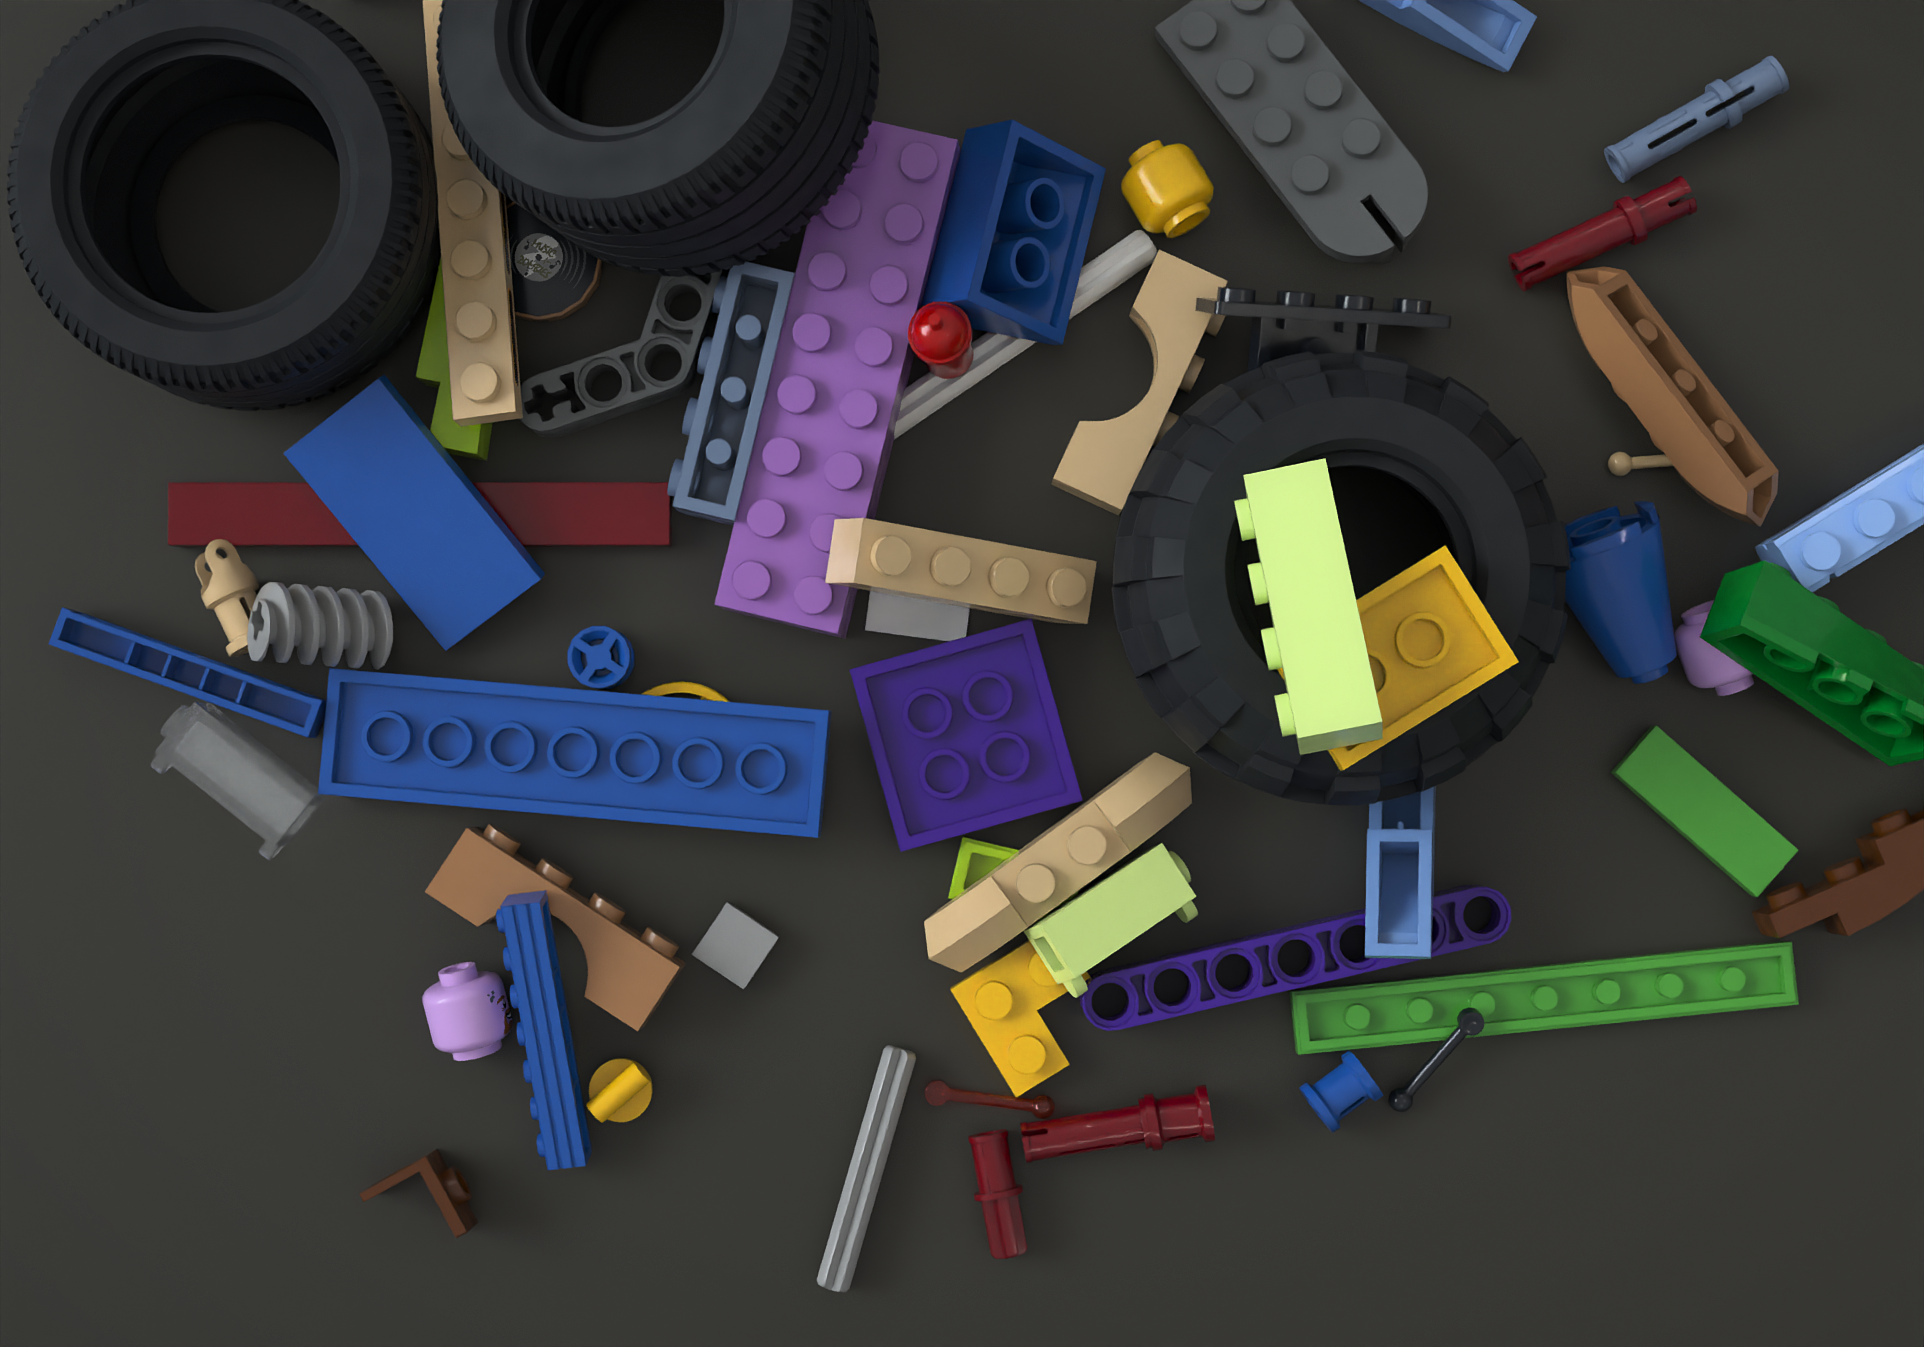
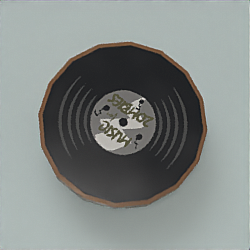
(547, 269)

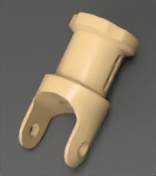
(228, 592)

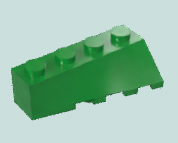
(1820, 660)

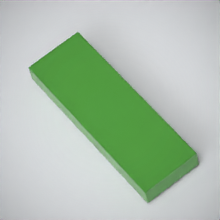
(1704, 811)

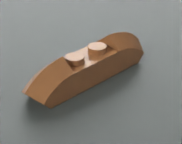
(1670, 394)

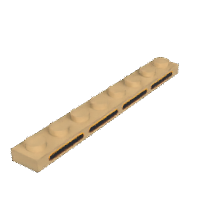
(473, 269)

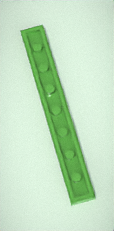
(1545, 996)

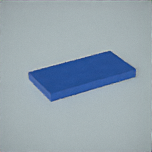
(414, 512)

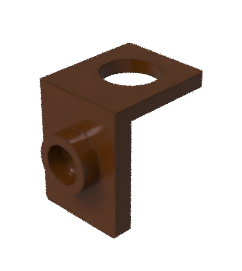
(445, 1185)

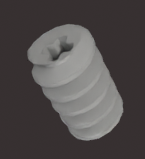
(320, 621)

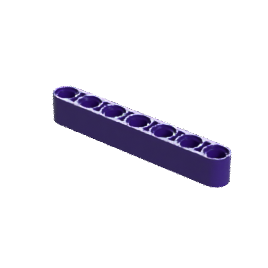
(1264, 973)

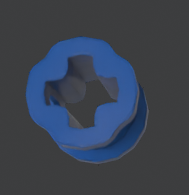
(1341, 1091)

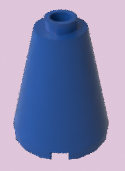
(1622, 589)

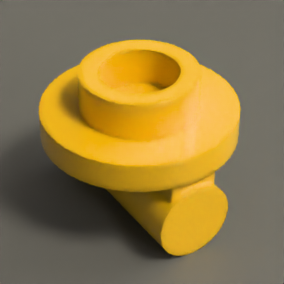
(619, 1091)

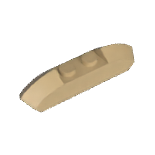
(1058, 862)

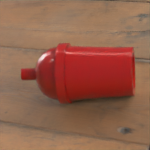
(942, 339)

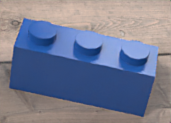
(1015, 232)

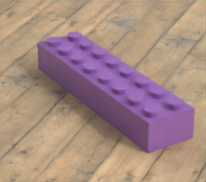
(838, 380)

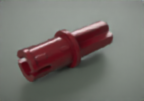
(998, 1193)

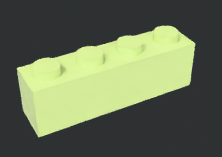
(1311, 606)

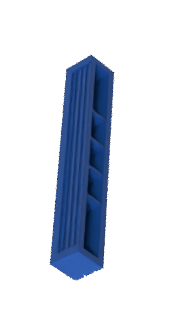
(188, 672)
(544, 1030)

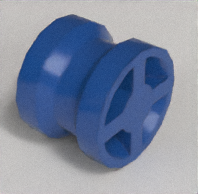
(592, 652)

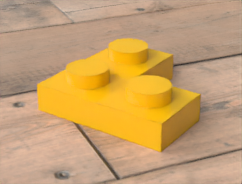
(1003, 1011)

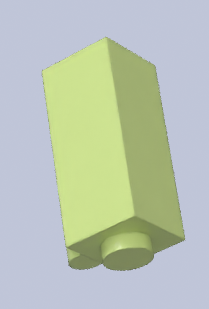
(1112, 915)

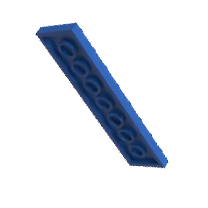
(575, 752)

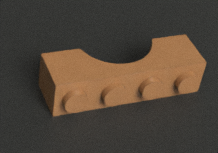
(625, 968)

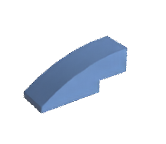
(1475, 28)
(1400, 877)

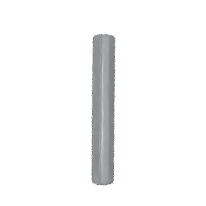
(866, 1168)

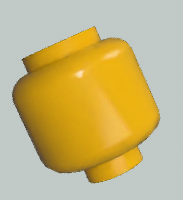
(1167, 188)

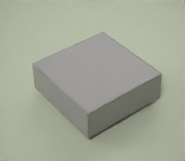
(735, 945)

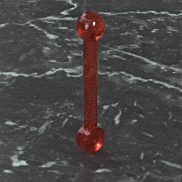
(938, 1093)

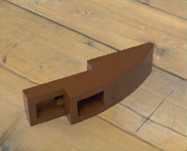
(1853, 890)

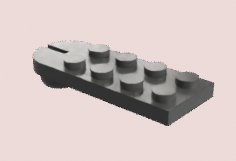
(1300, 123)

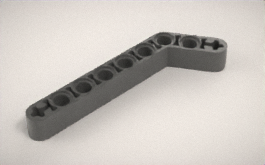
(630, 361)

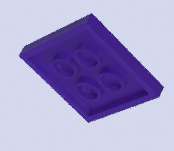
(965, 735)

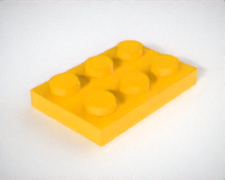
(1424, 647)

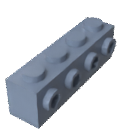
(732, 392)

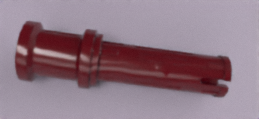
(1150, 1123)

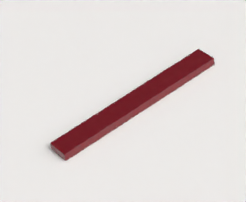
(533, 511)

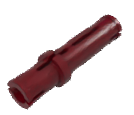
(1626, 222)

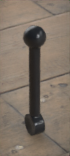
(1470, 1023)

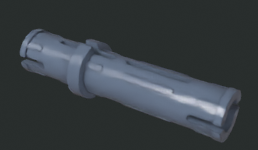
(1758, 84)

